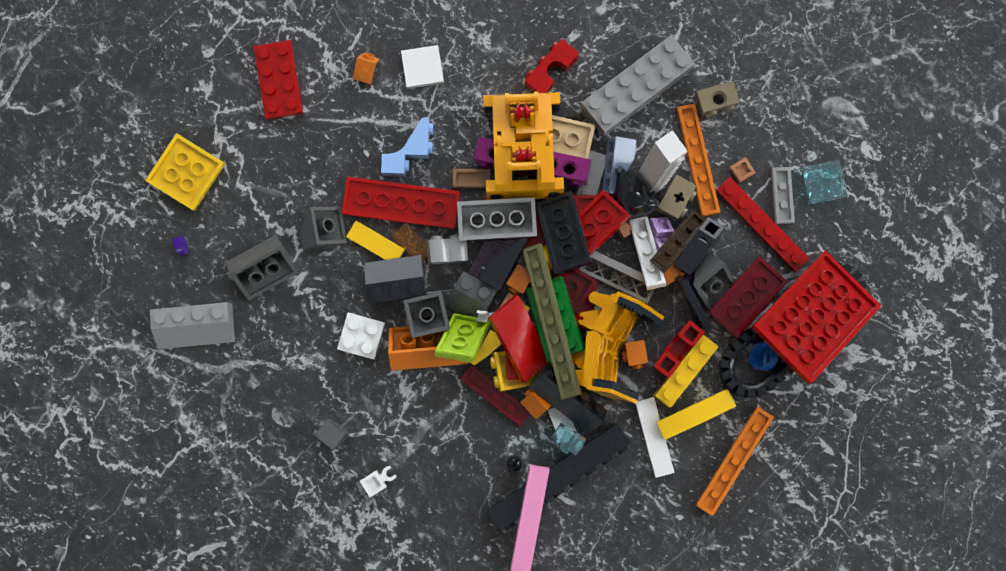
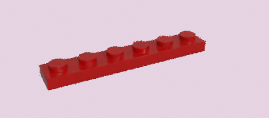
(762, 224)

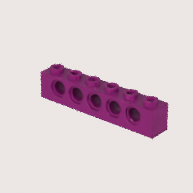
(582, 166)

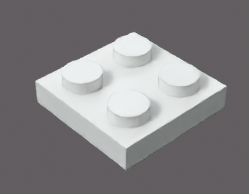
(361, 336)

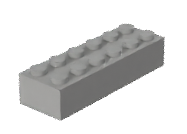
(637, 85)

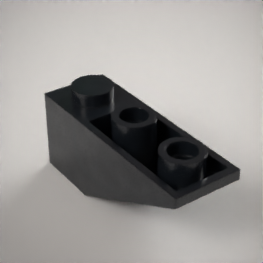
(699, 246)

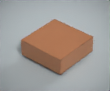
(742, 170)

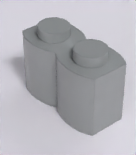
(446, 250)

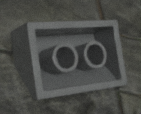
(261, 267)

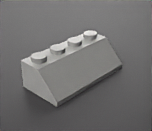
(497, 219)
(192, 325)

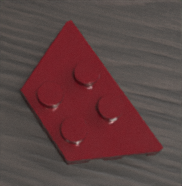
(579, 288)

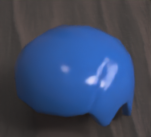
(763, 356)

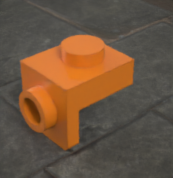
(365, 68)

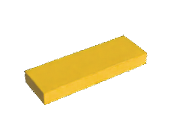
(374, 242)

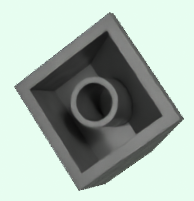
(470, 295)
(427, 314)

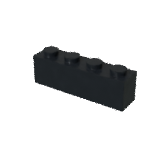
(579, 409)

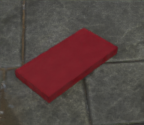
(747, 297)

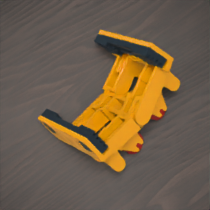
(605, 340)

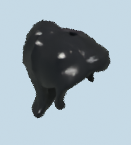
(632, 201)

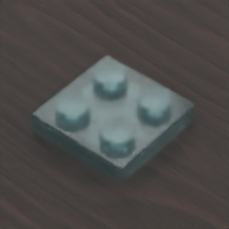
(824, 182)

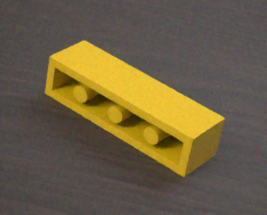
(690, 366)

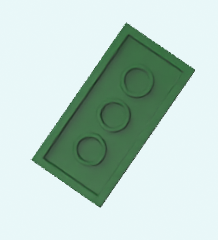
(567, 314)

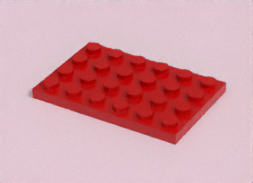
(816, 317)

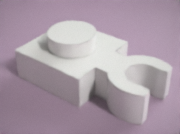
(376, 482)

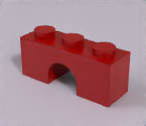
(560, 55)
(677, 349)

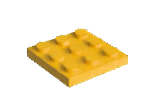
(185, 172)

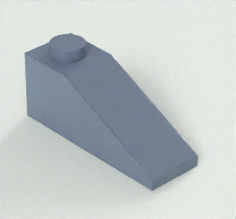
(618, 153)

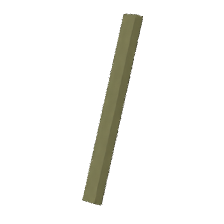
(551, 322)

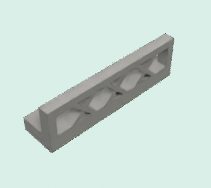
(622, 269)

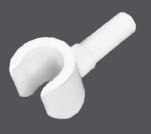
(483, 316)

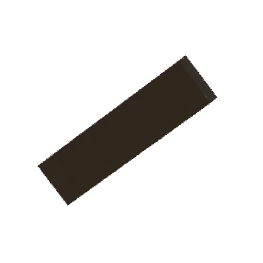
(677, 241)

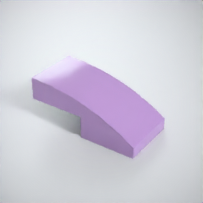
(661, 230)

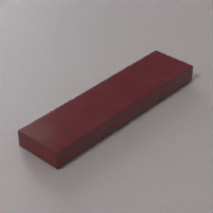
(500, 400)

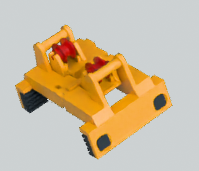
(523, 157)

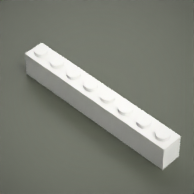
(661, 162)

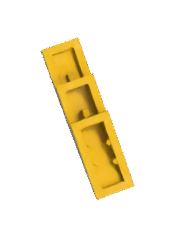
(489, 345)
(696, 414)

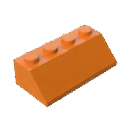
(415, 352)

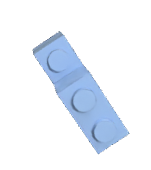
(416, 148)

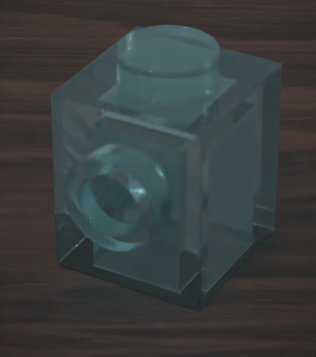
(568, 439)

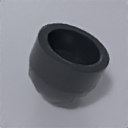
(510, 462)

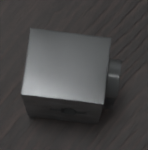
(331, 433)

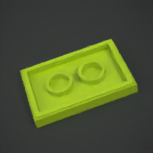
(462, 339)

